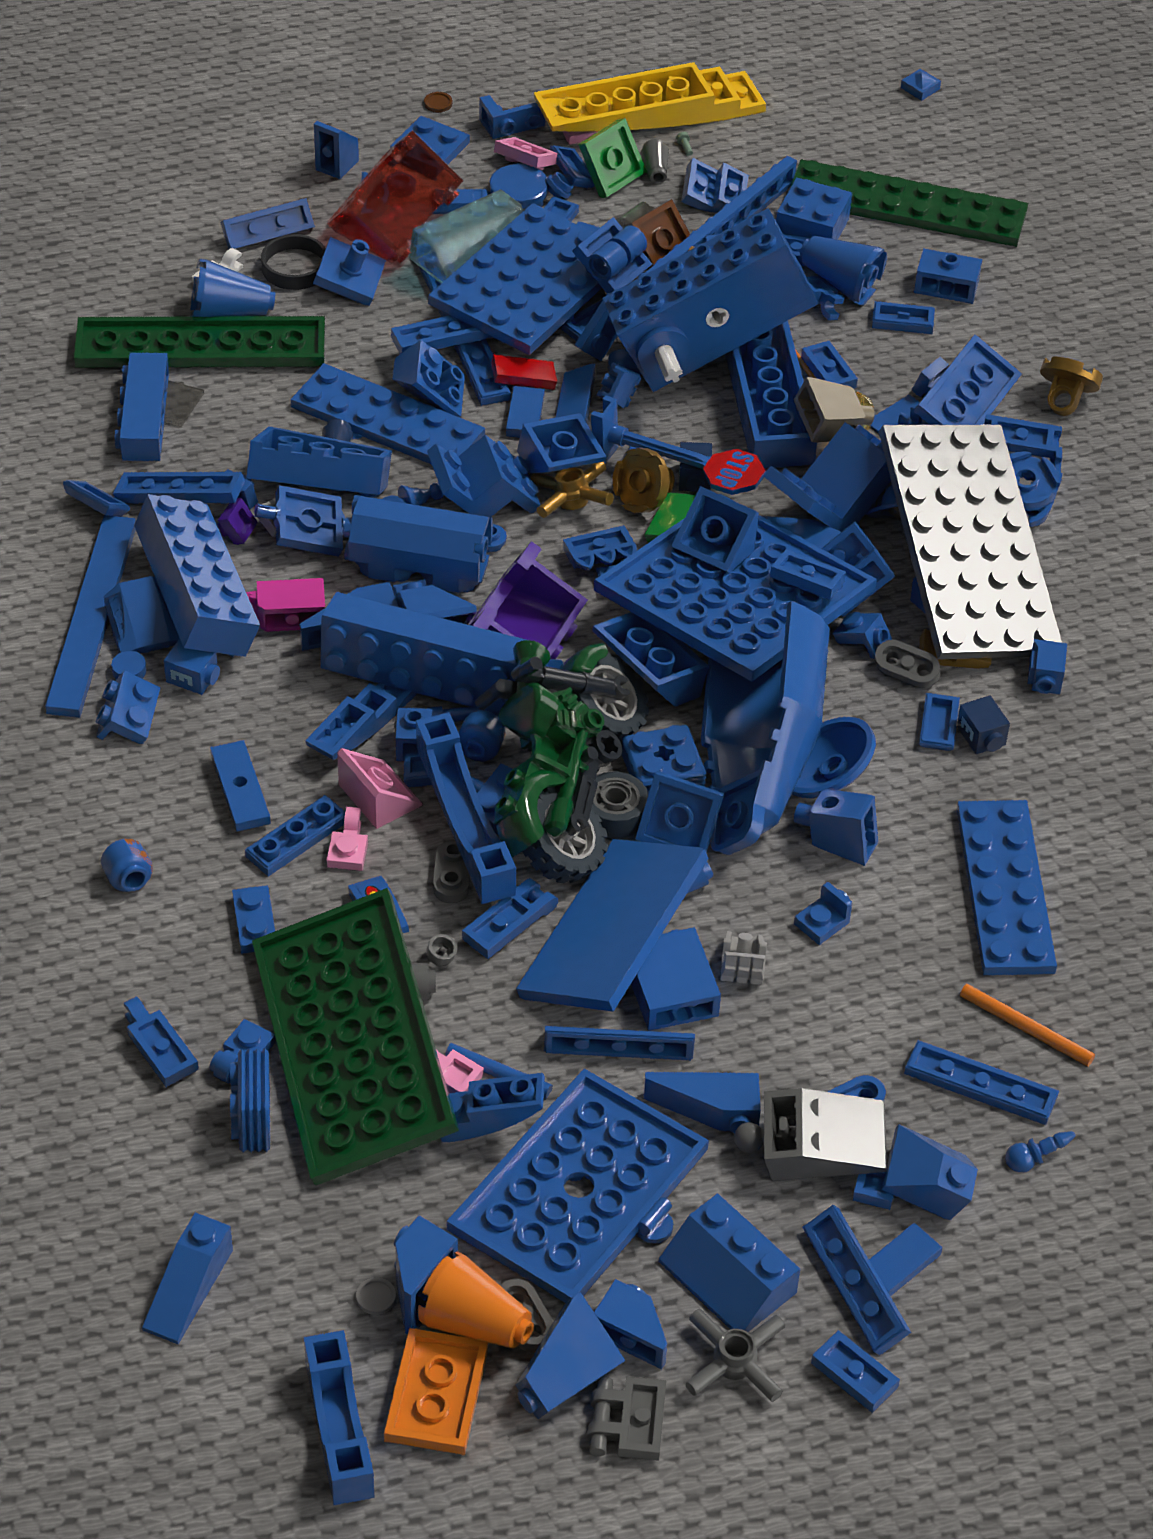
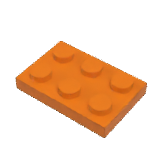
(436, 1391)

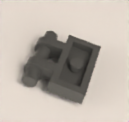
(641, 1417)

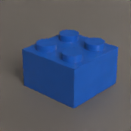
(814, 210)

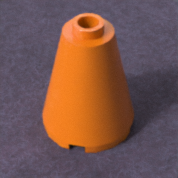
(473, 1305)

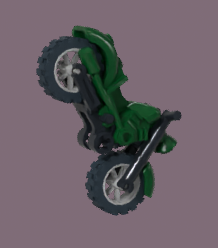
(570, 737)

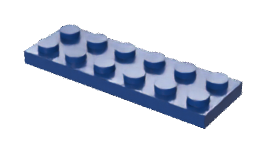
(384, 414)
(1006, 888)

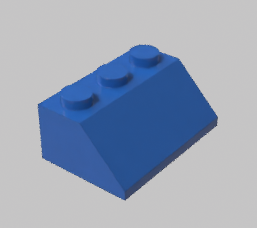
(656, 657)
(730, 1265)

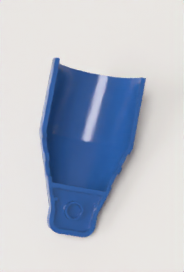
(764, 731)

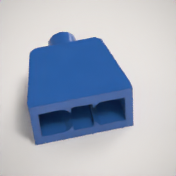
(842, 823)

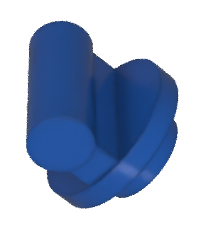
(657, 1223)

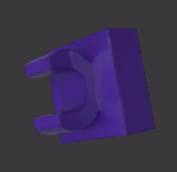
(237, 522)

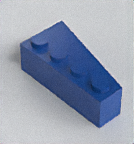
(318, 462)

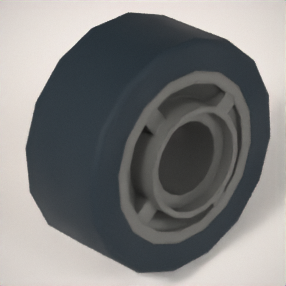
(620, 803)

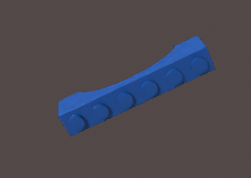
(482, 851)

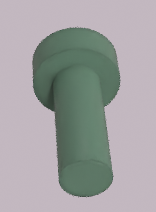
(683, 138)

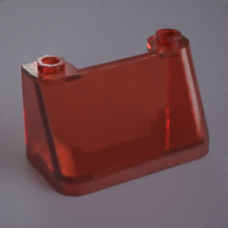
(396, 198)

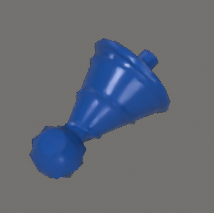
(419, 496)

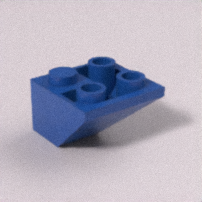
(430, 377)

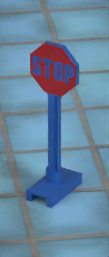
(725, 471)

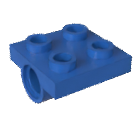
(614, 255)

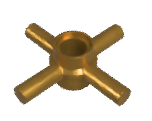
(571, 489)

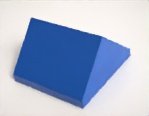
(717, 530)

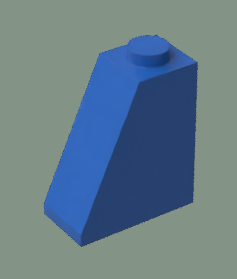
(568, 1359)

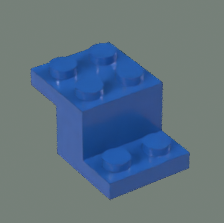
(484, 477)

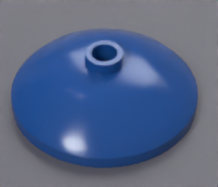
(837, 757)

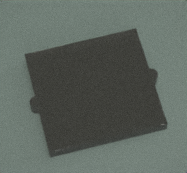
(180, 402)

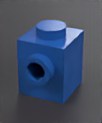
(406, 730)

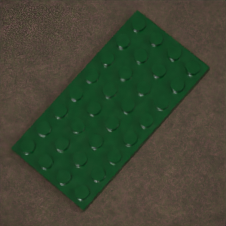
(353, 1037)

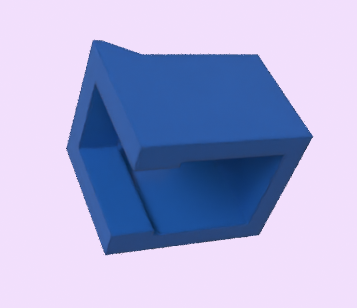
(1047, 666)

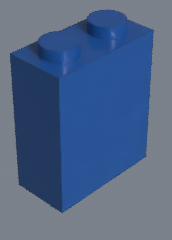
(676, 982)

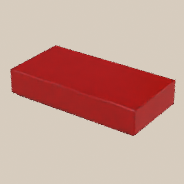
(524, 372)

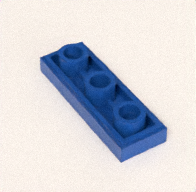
(240, 785)
(296, 835)

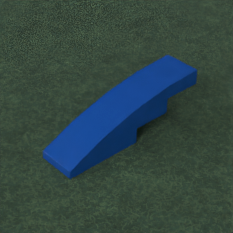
(358, 719)

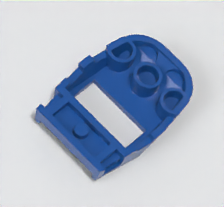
(1039, 440)

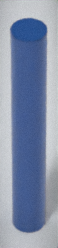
(493, 1067)

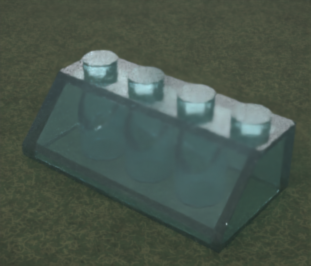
(455, 237)

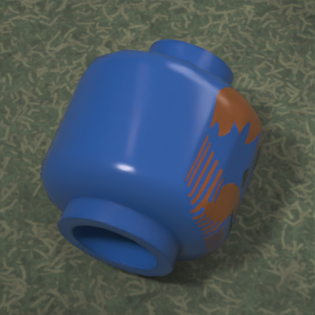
(126, 865)

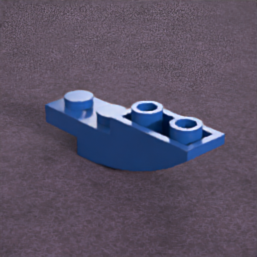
(495, 1105)

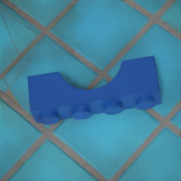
(338, 1418)

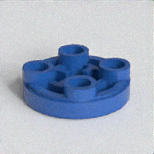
(522, 183)

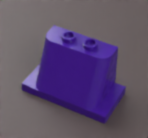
(531, 604)

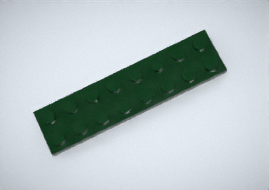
(923, 203)
(203, 341)

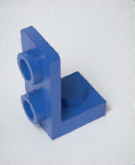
(510, 121)

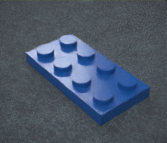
(968, 387)

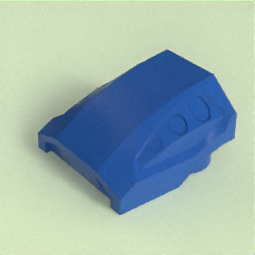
(140, 616)

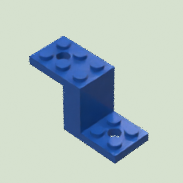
(841, 480)

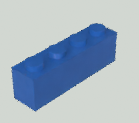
(143, 407)

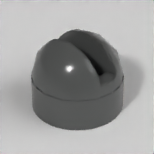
(435, 945)

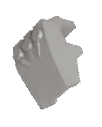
(743, 958)

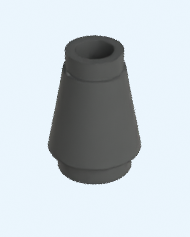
(655, 158)

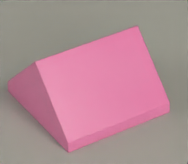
(374, 787)

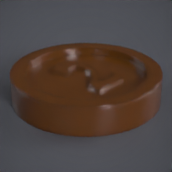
(438, 102)

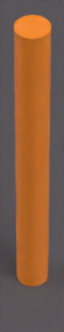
(1027, 1025)

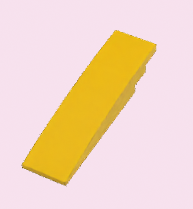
(652, 99)

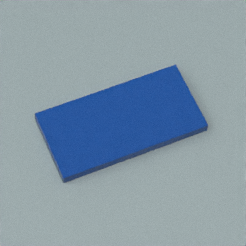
(612, 925)

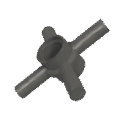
(732, 1367)

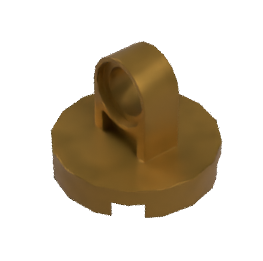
(1070, 379)
(642, 480)

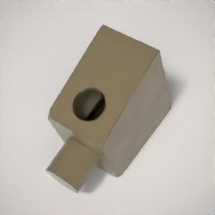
(827, 406)

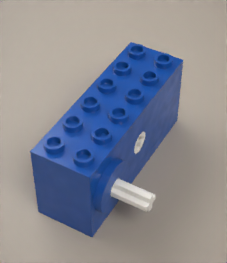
(710, 300)

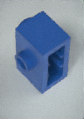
(948, 276)

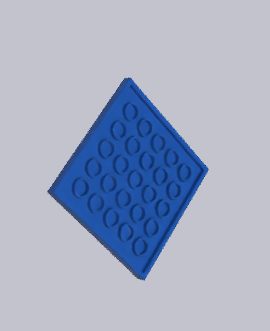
(724, 614)

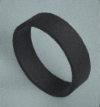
(288, 242)

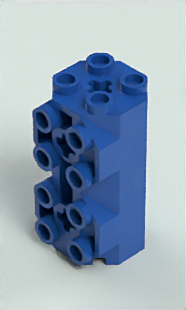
(401, 538)

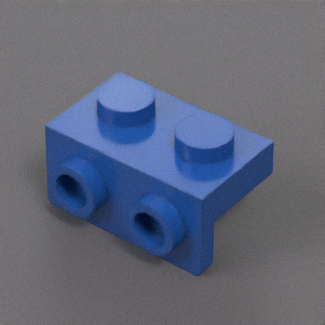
(128, 707)

